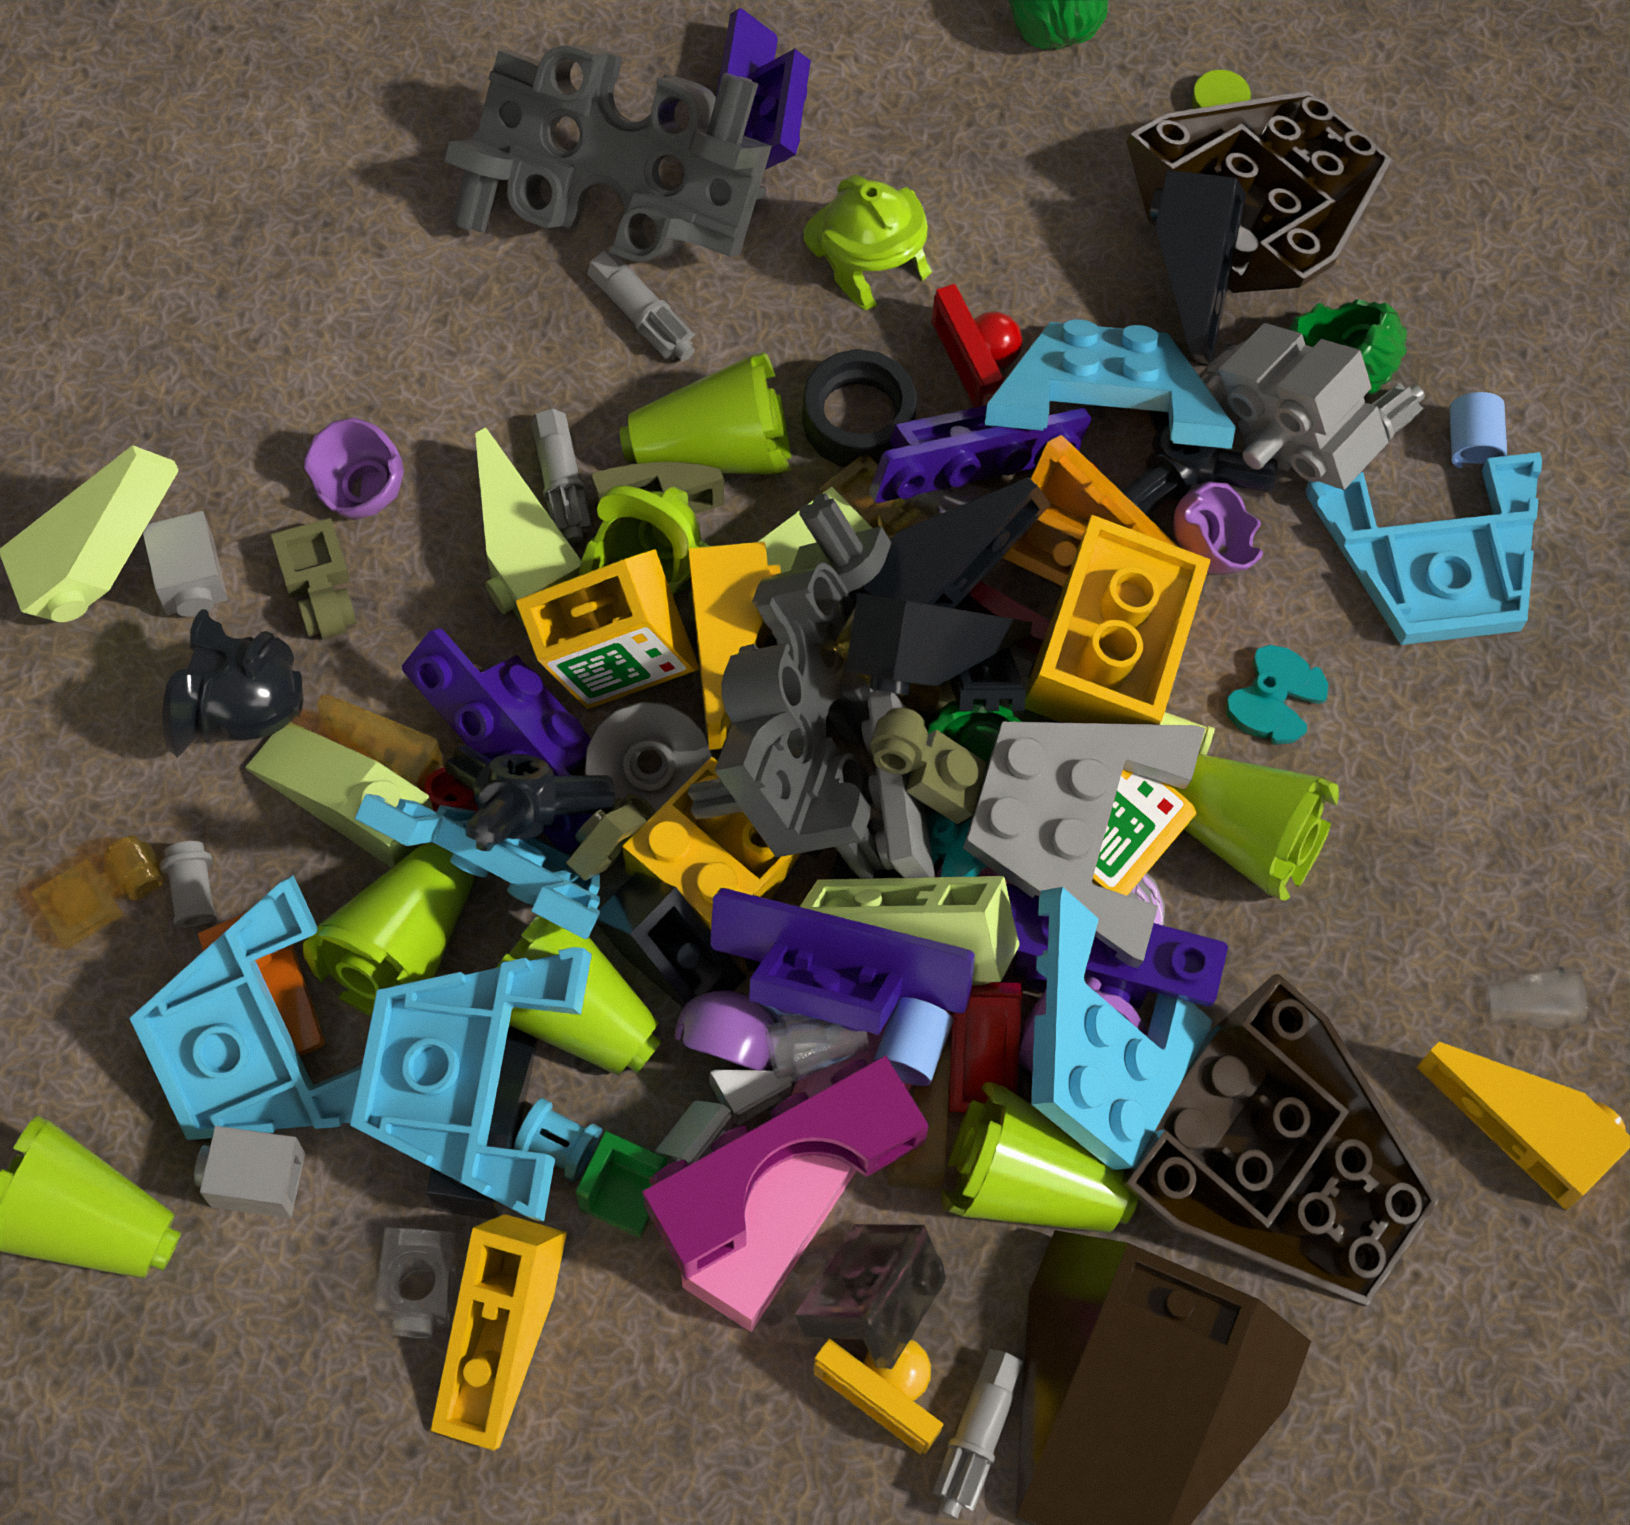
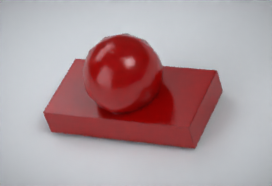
(975, 345)
(985, 1043)

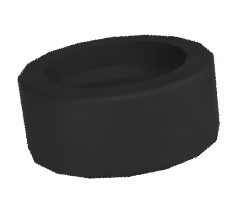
(847, 369)

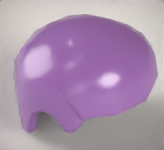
(343, 454)
(1213, 517)
(726, 1028)

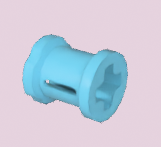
(542, 1121)

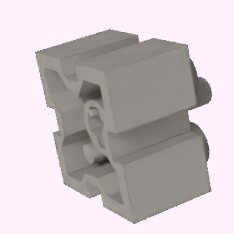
(1303, 406)

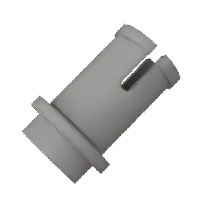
(189, 883)

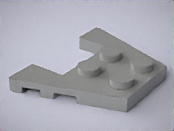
(1050, 807)

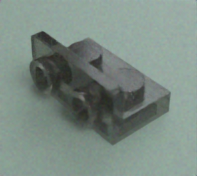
(875, 1289)

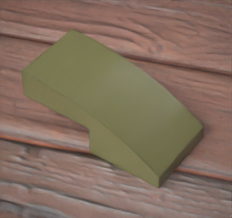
(700, 482)

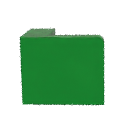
(615, 1183)

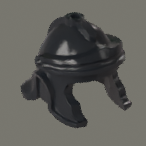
(230, 689)

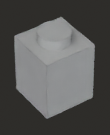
(184, 564)
(250, 1171)

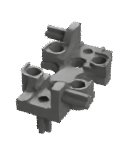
(521, 146)
(778, 698)

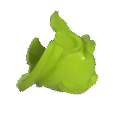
(868, 230)
(642, 522)

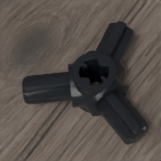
(1180, 467)
(522, 795)

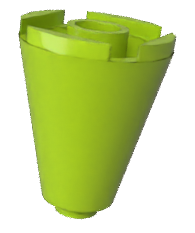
(715, 422)
(1260, 819)
(392, 927)
(613, 1021)
(1030, 1170)
(78, 1209)

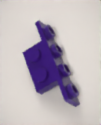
(780, 81)
(963, 450)
(501, 714)
(1174, 962)
(835, 964)

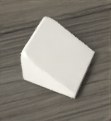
(749, 1091)
(696, 1132)

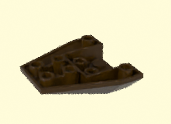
(1300, 171)
(1285, 1152)
(1141, 1385)

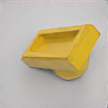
(884, 1393)

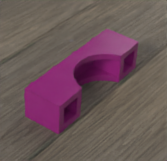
(857, 1120)

